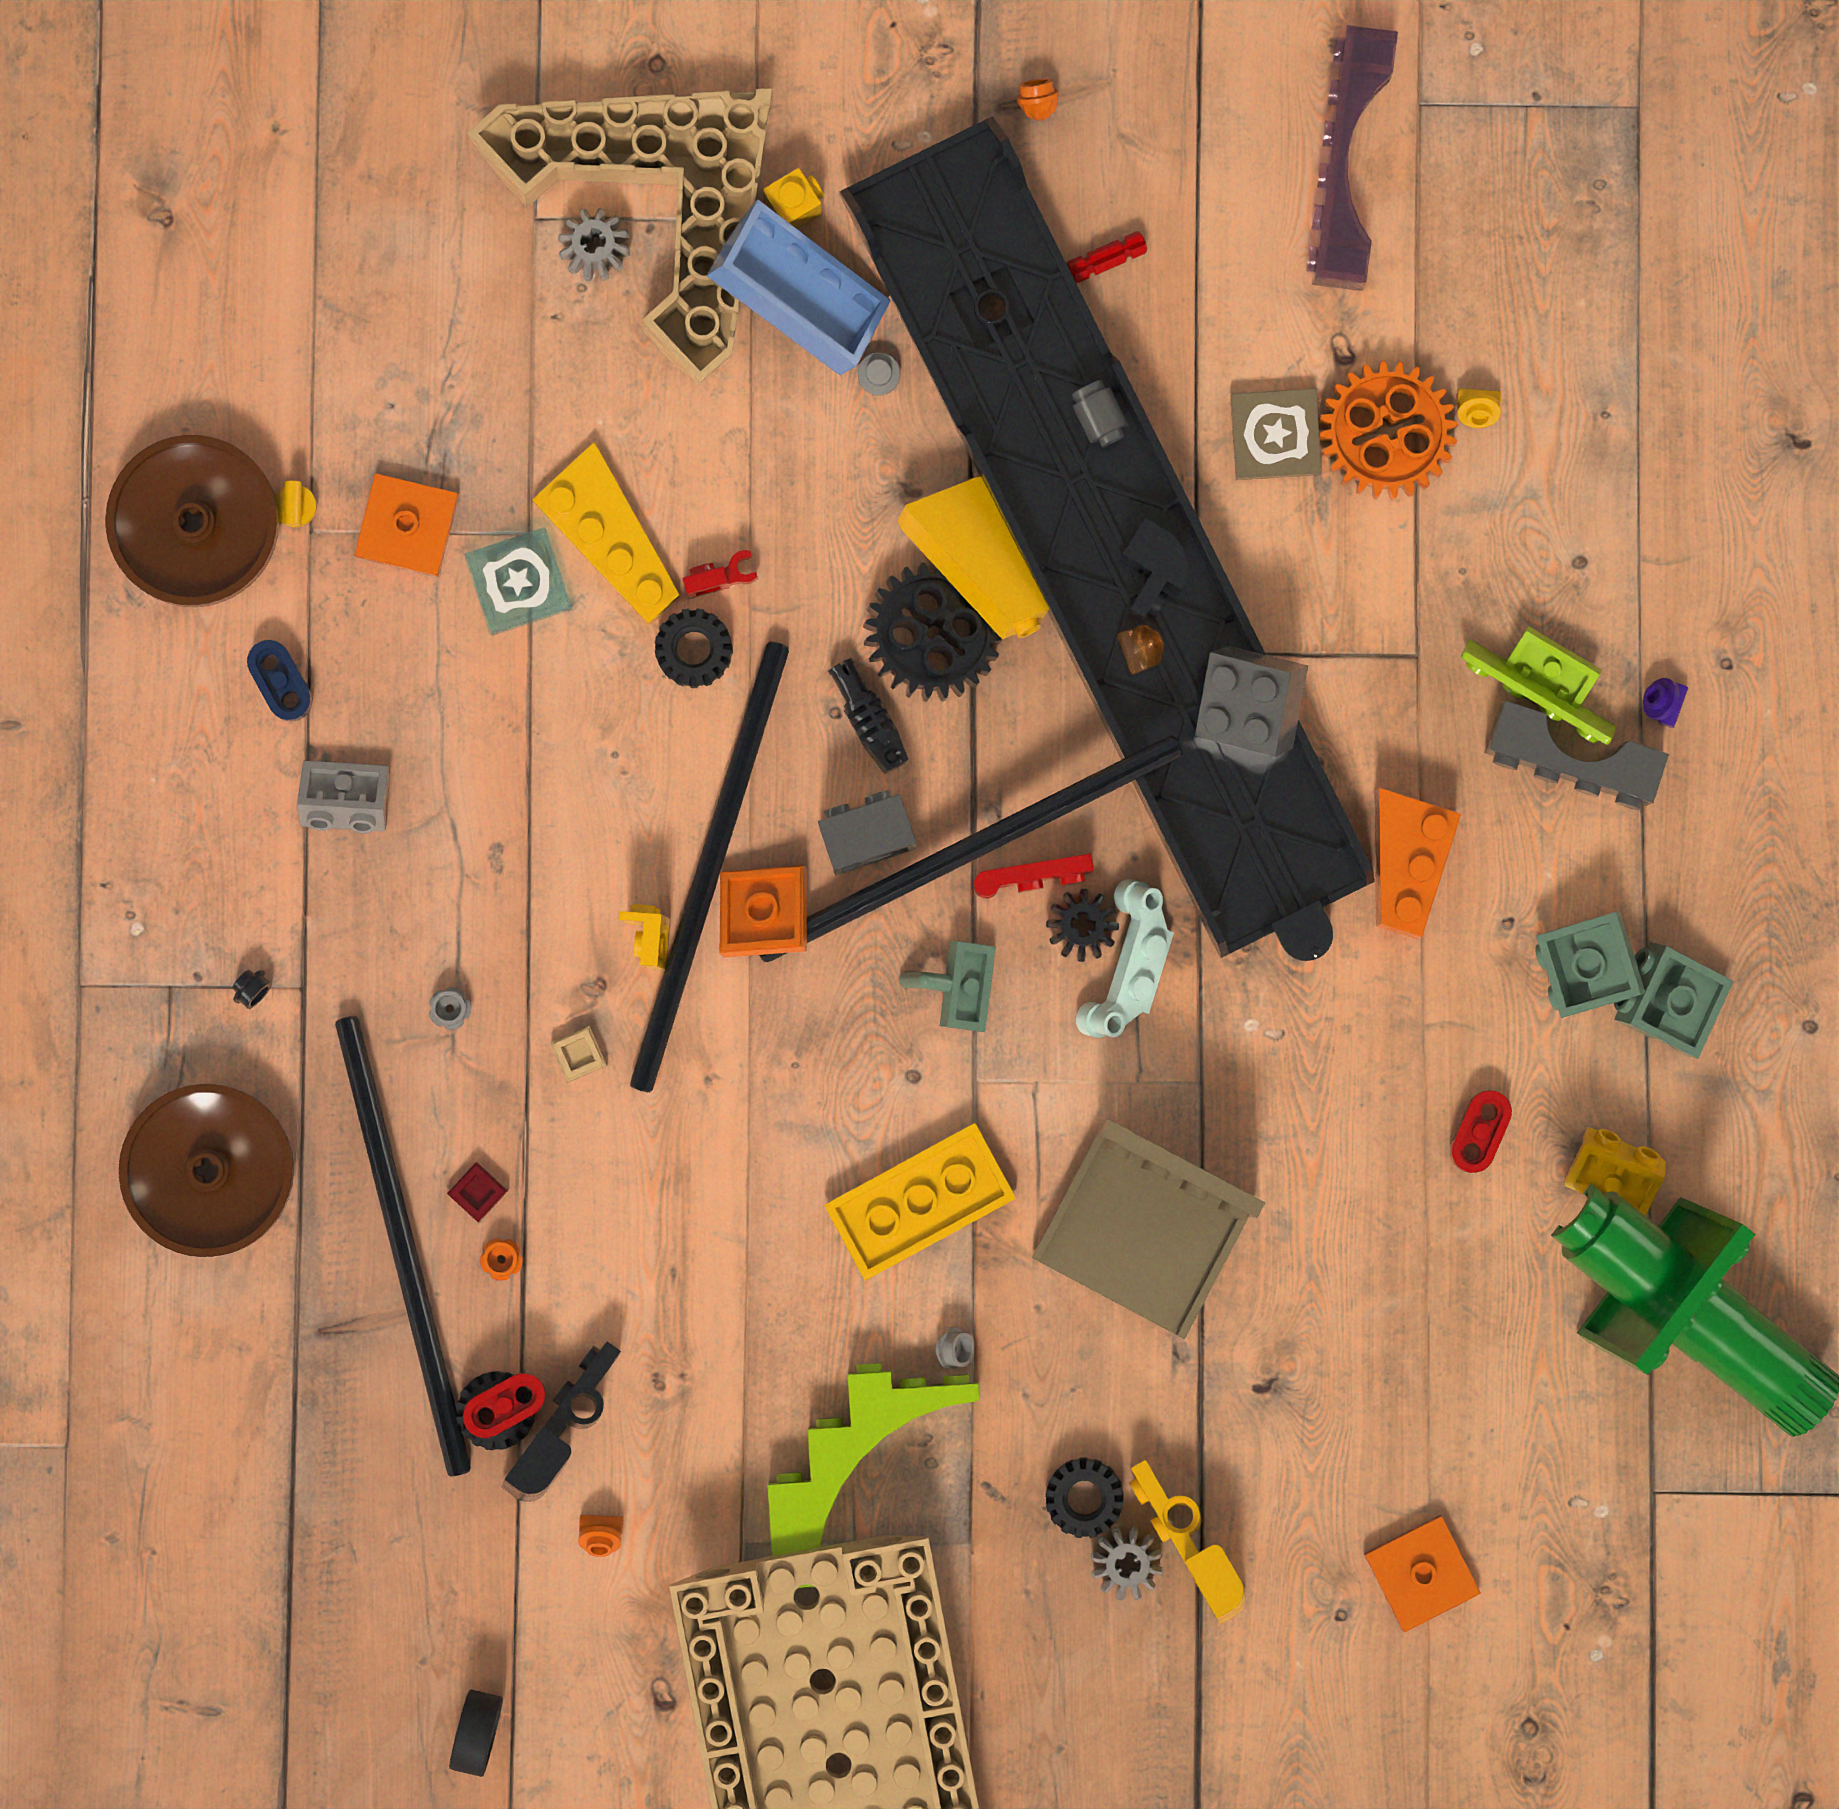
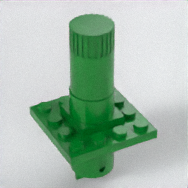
(1671, 1290)

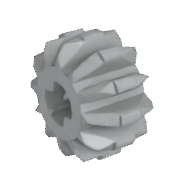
(585, 233)
(1135, 1575)

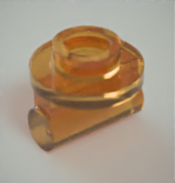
(1141, 648)

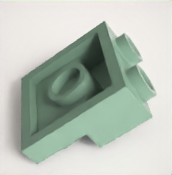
(1589, 964)
(1678, 1001)

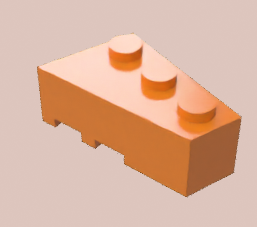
(1410, 859)

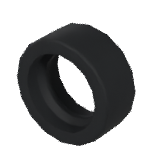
(476, 1733)

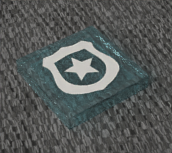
(518, 581)

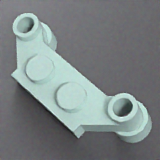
(1138, 964)

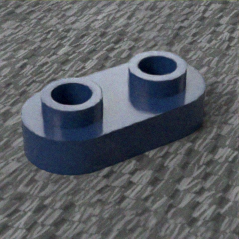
(280, 681)

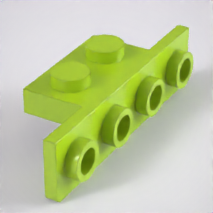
(1547, 676)

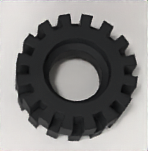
(684, 623)
(507, 1437)
(1084, 1524)

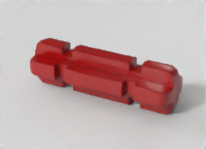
(1107, 256)

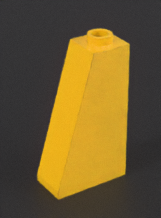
(977, 555)

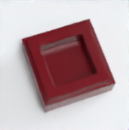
(477, 1192)

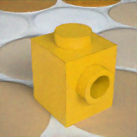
(795, 198)

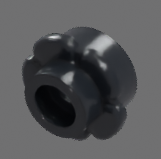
(251, 988)

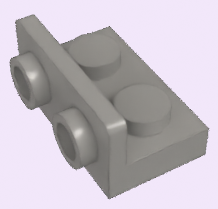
(343, 796)

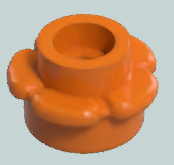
(498, 1270)

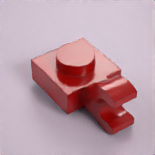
(708, 579)

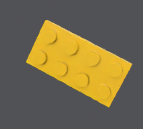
(919, 1201)

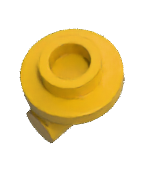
(1478, 407)
(295, 504)

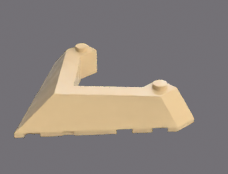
(695, 141)

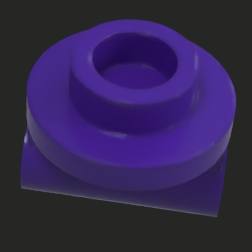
(1664, 701)

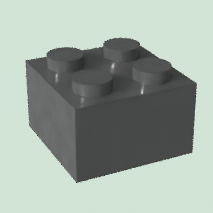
(1251, 700)
(866, 833)

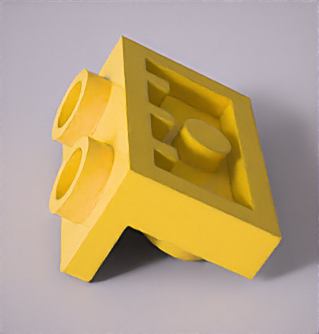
(653, 941)
(1617, 1168)

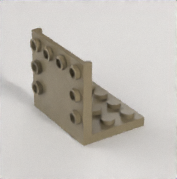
(1145, 1228)

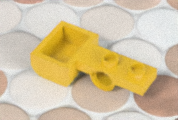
(1209, 1567)

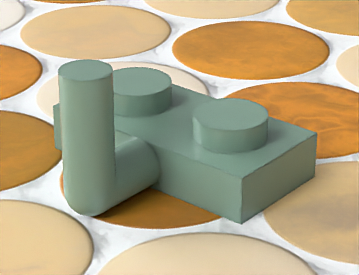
(964, 985)

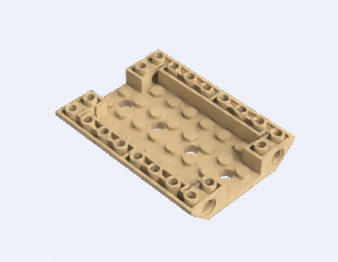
(893, 1690)

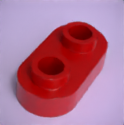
(1481, 1132)
(506, 1406)

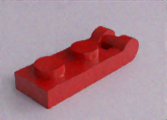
(1031, 876)

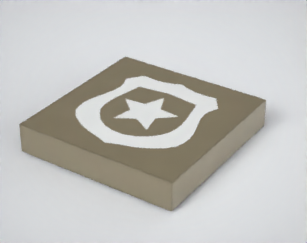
(1276, 434)

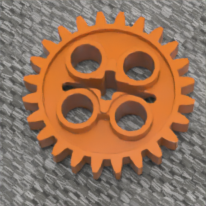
(1373, 395)

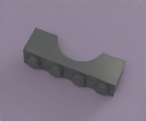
(1523, 739)

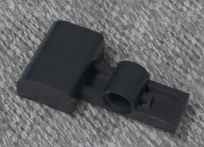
(547, 1452)

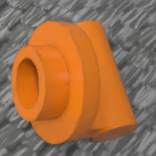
(600, 1534)

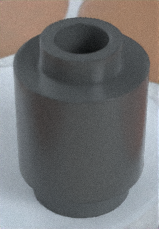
(1099, 413)

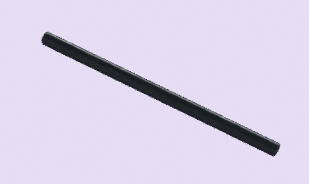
(990, 838)
(709, 867)
(403, 1246)

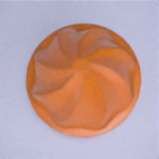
(1038, 98)

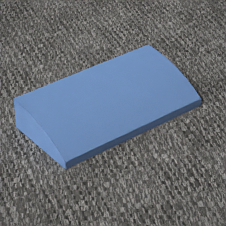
(799, 288)

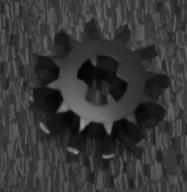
(1092, 914)

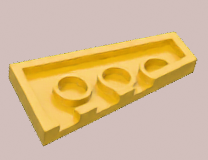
(603, 527)

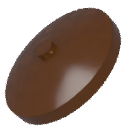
(192, 521)
(206, 1170)

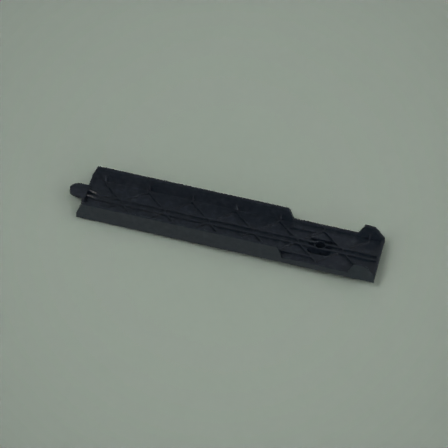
(1245, 829)

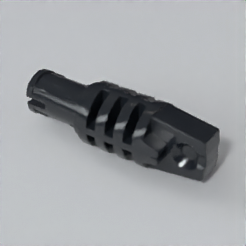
(869, 718)

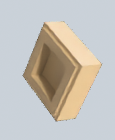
(578, 1054)

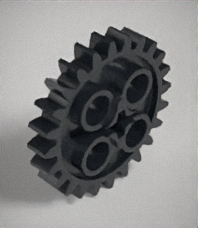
(911, 662)

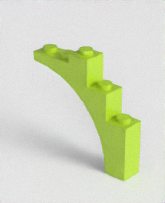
(876, 1409)

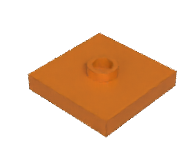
(406, 525)
(763, 911)
(1422, 1573)

